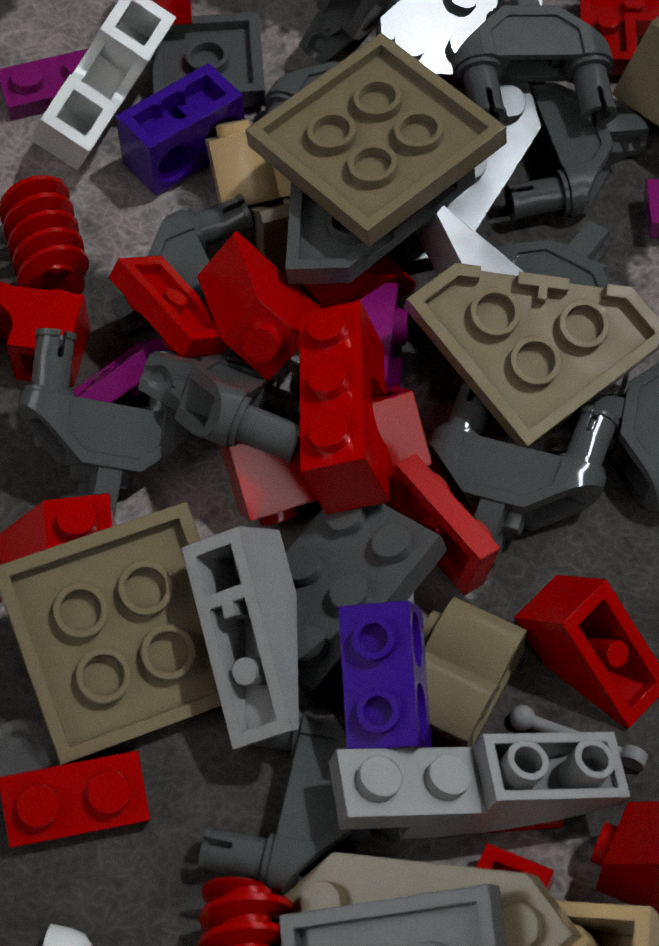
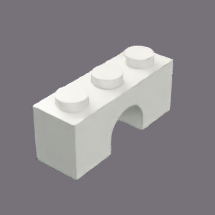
(102, 80)

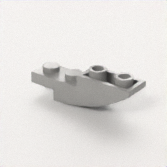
(479, 788)

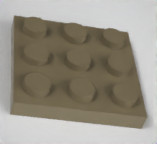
(376, 138)
(111, 632)

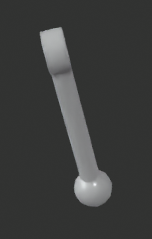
(523, 719)

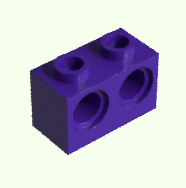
(168, 130)
(384, 676)

